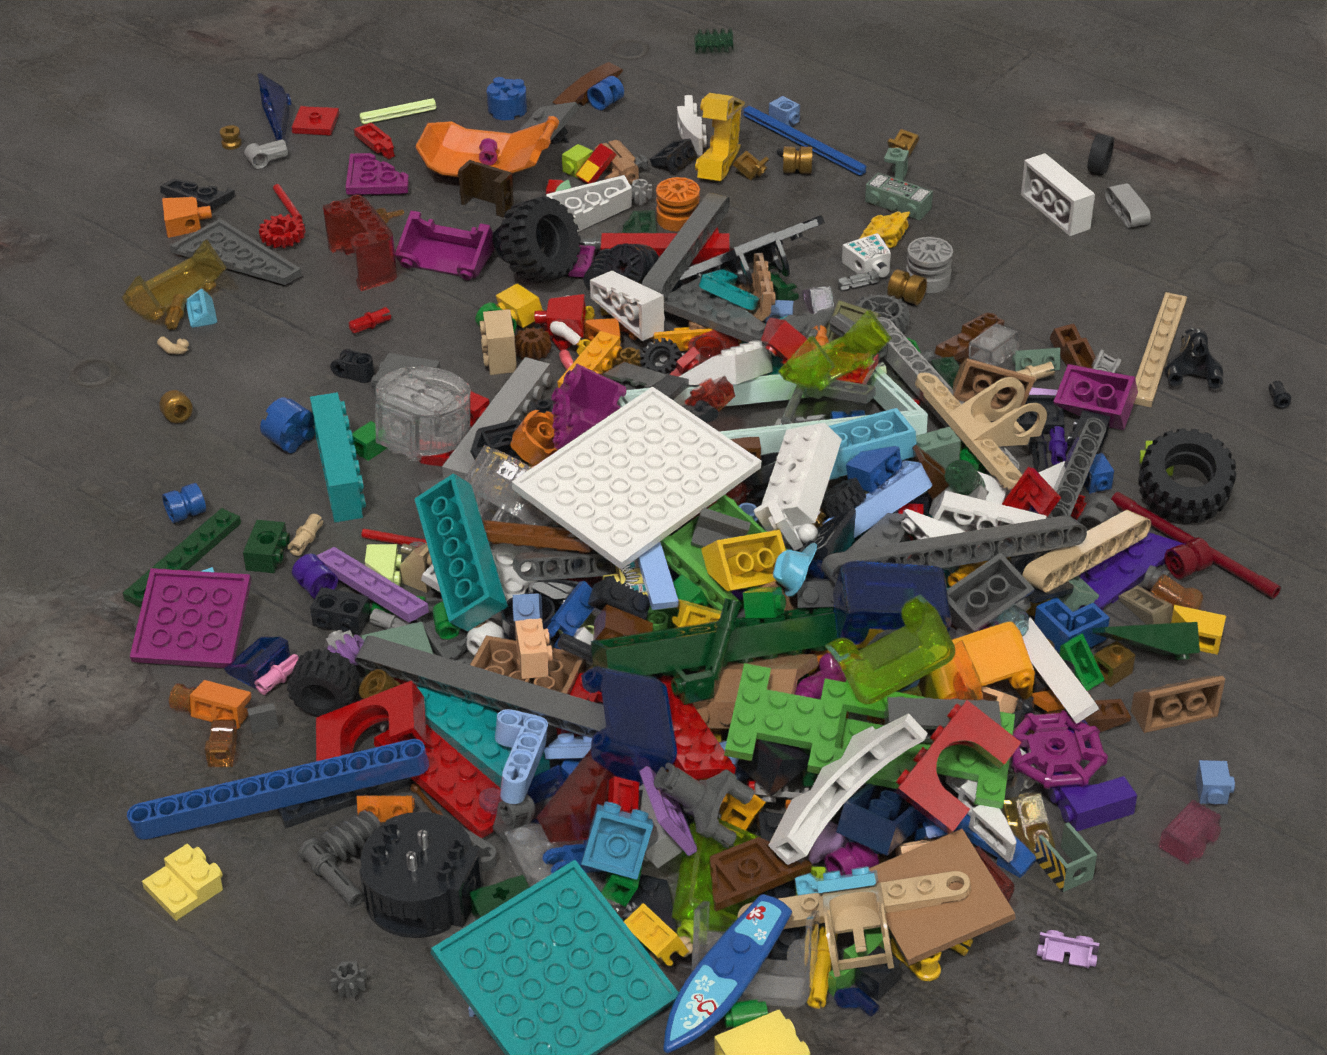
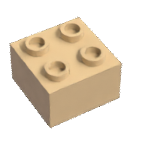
(498, 342)

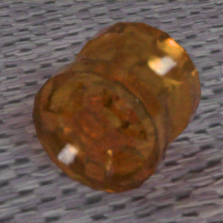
(180, 697)

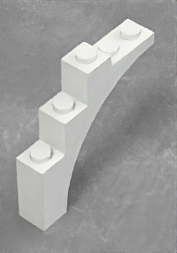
(838, 781)

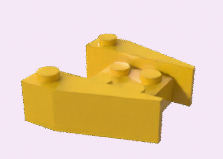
(724, 145)

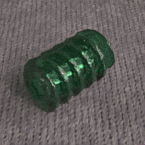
(713, 40)
(963, 477)

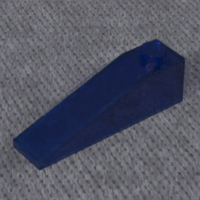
(275, 105)

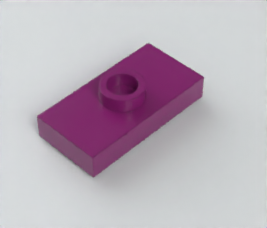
(584, 261)

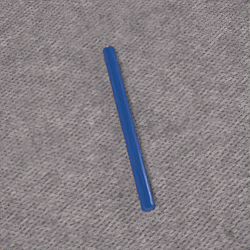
(805, 140)

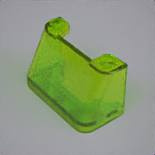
(896, 658)

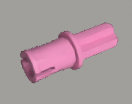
(276, 675)

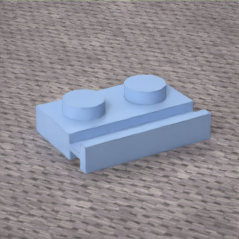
(568, 747)

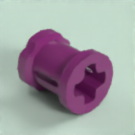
(488, 151)

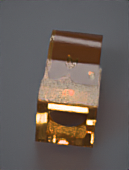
(221, 739)

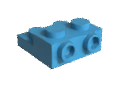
(617, 840)

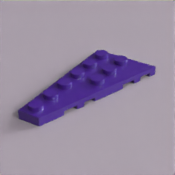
(1126, 568)

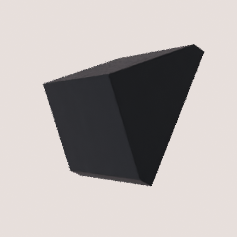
(774, 765)

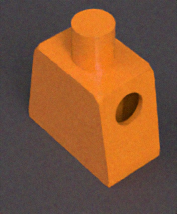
(183, 215)

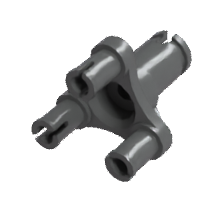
(703, 799)

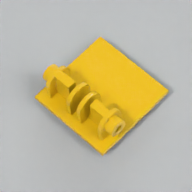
(888, 227)

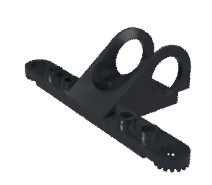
(742, 255)

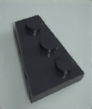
(204, 195)

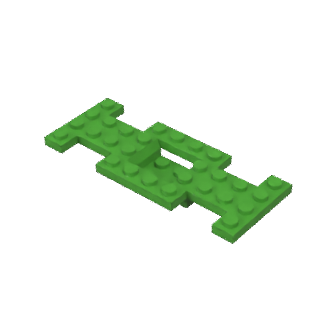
(827, 732)

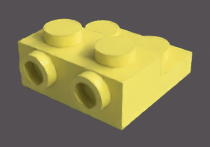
(184, 881)

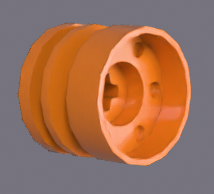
(676, 202)

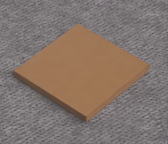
(939, 927)

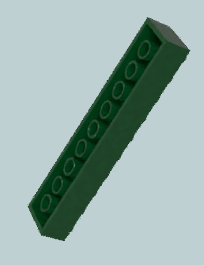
(690, 645)

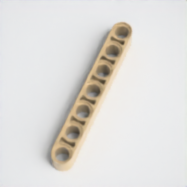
(1100, 544)

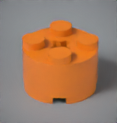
(534, 437)

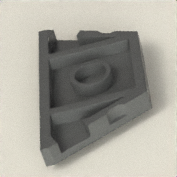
(563, 112)
(445, 648)

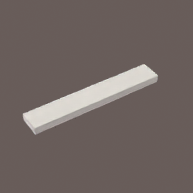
(1058, 675)

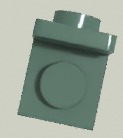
(900, 161)

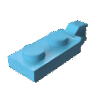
(835, 881)

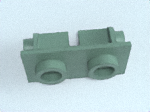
(1036, 357)

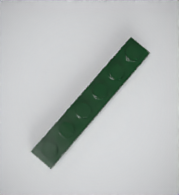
(188, 551)

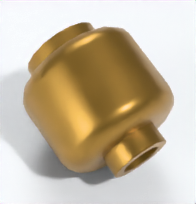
(175, 406)

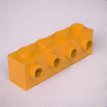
(598, 355)

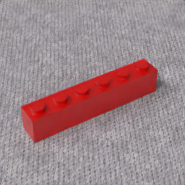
(715, 246)

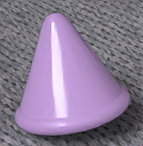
(826, 843)

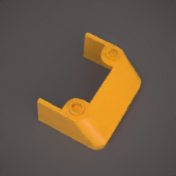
(996, 654)

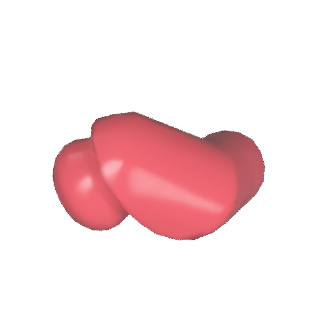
(566, 359)

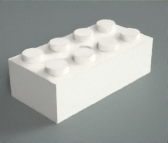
(1057, 194)
(803, 471)

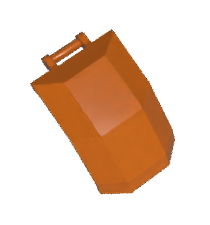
(449, 146)

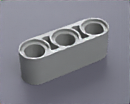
(1127, 205)

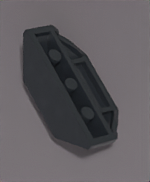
(497, 437)

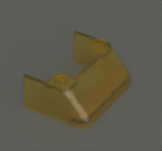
(156, 295)

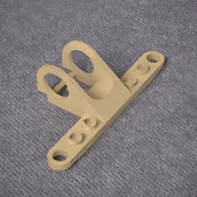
(974, 427)
(867, 909)

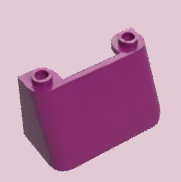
(444, 248)

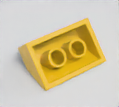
(743, 559)

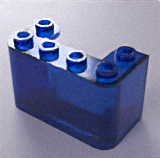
(874, 593)

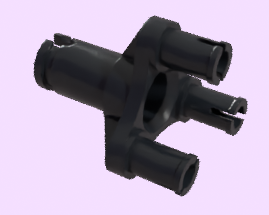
(1194, 359)

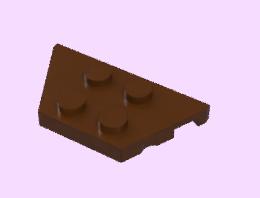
(749, 871)

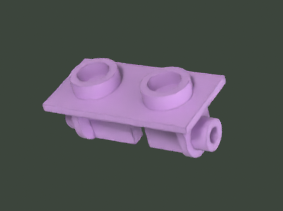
(1079, 949)

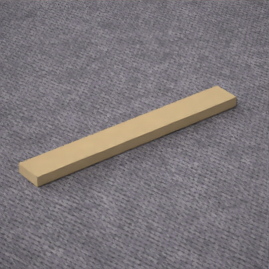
(1159, 348)

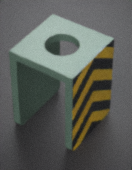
(1056, 867)

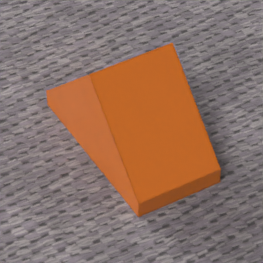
(594, 326)

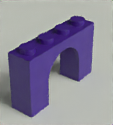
(1093, 803)

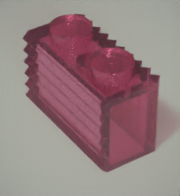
(1190, 832)

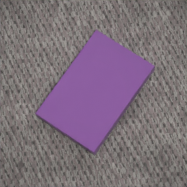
(668, 813)

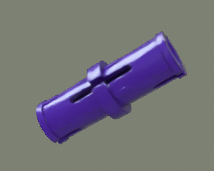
(1057, 445)

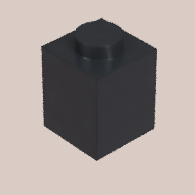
(878, 979)

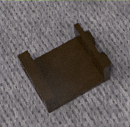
(487, 185)

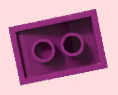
(1098, 393)

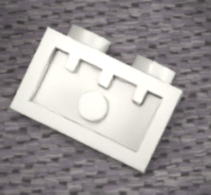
(774, 518)

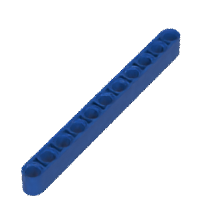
(278, 789)

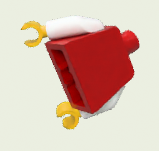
(566, 319)

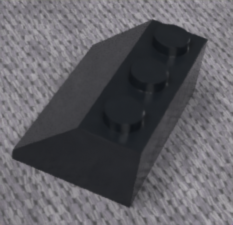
(834, 535)

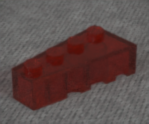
(574, 804)

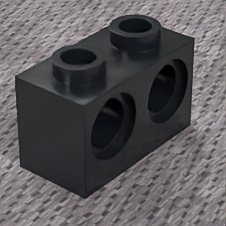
(340, 610)

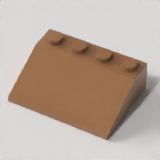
(501, 657)

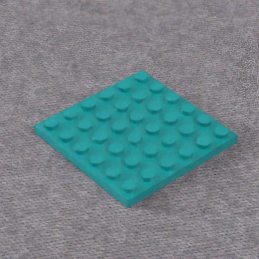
(555, 970)

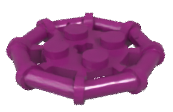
(1053, 730)

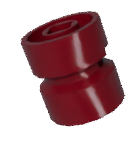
(1188, 558)

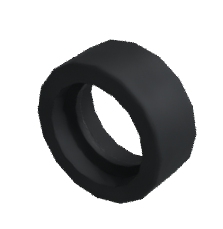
(1100, 153)

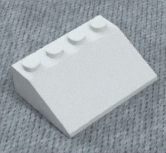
(737, 364)

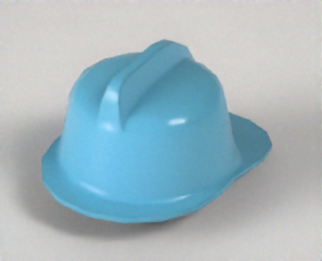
(792, 568)

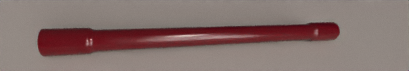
(1259, 582)

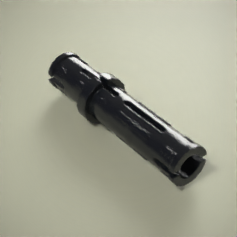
(1038, 449)

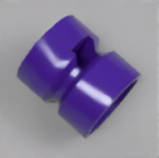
(313, 574)

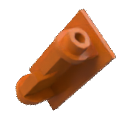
(386, 806)

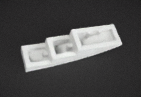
(985, 821)

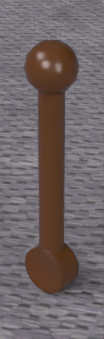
(415, 788)

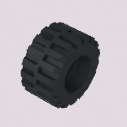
(322, 682)

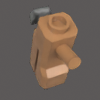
(624, 162)

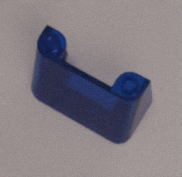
(637, 722)

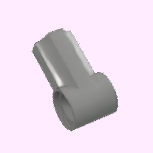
(262, 154)

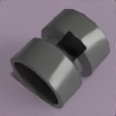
(1097, 511)

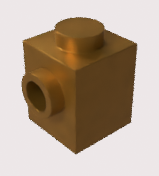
(1115, 662)

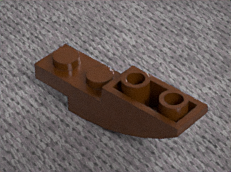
(959, 345)

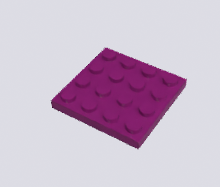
(191, 618)

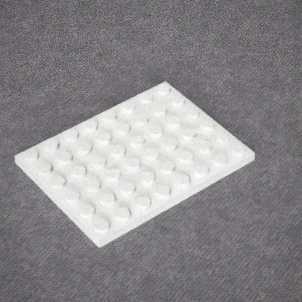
(636, 476)

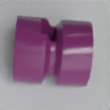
(850, 857)

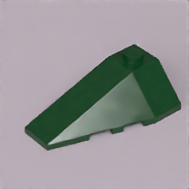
(1164, 639)

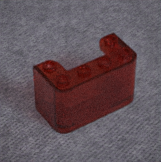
(360, 230)

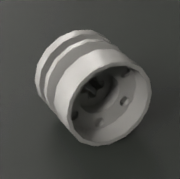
(932, 260)

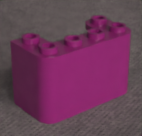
(582, 403)

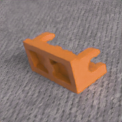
(219, 702)

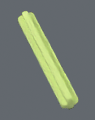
(397, 111)

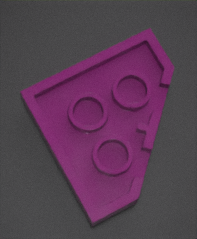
(374, 177)

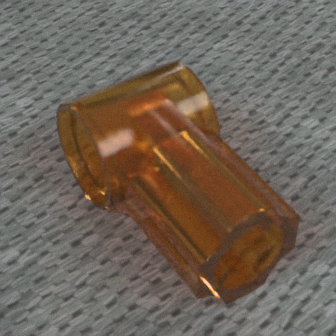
(1176, 594)

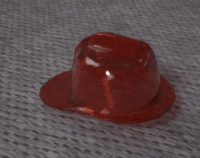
(712, 343)

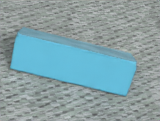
(201, 309)

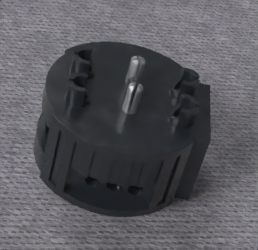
(419, 875)

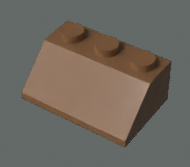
(977, 376)
(1178, 703)

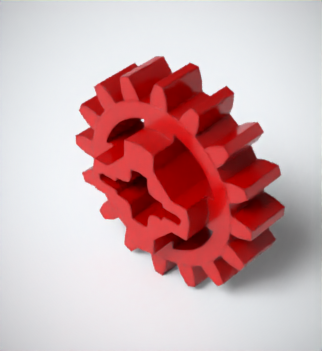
(282, 231)

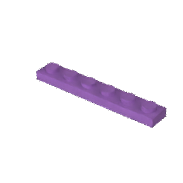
(374, 585)

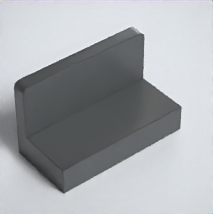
(717, 526)

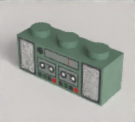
(898, 196)

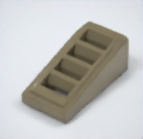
(1148, 607)

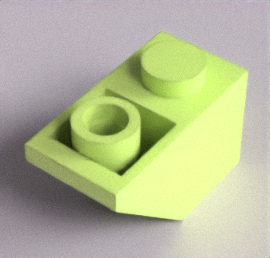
(385, 561)

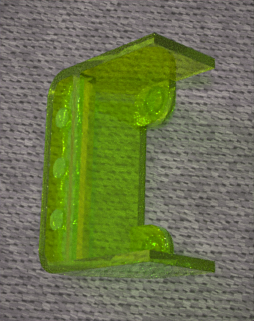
(818, 365)

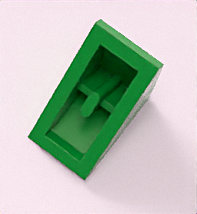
(1086, 669)

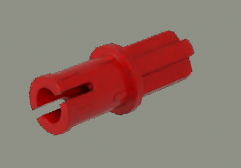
(369, 320)

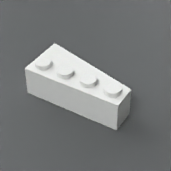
(595, 200)
(629, 303)
(978, 514)

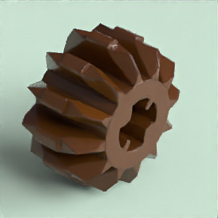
(532, 343)

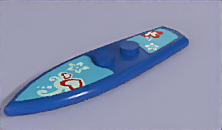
(725, 971)

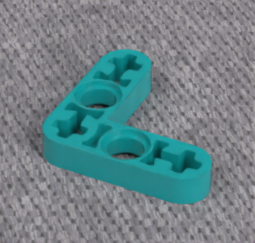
(723, 285)

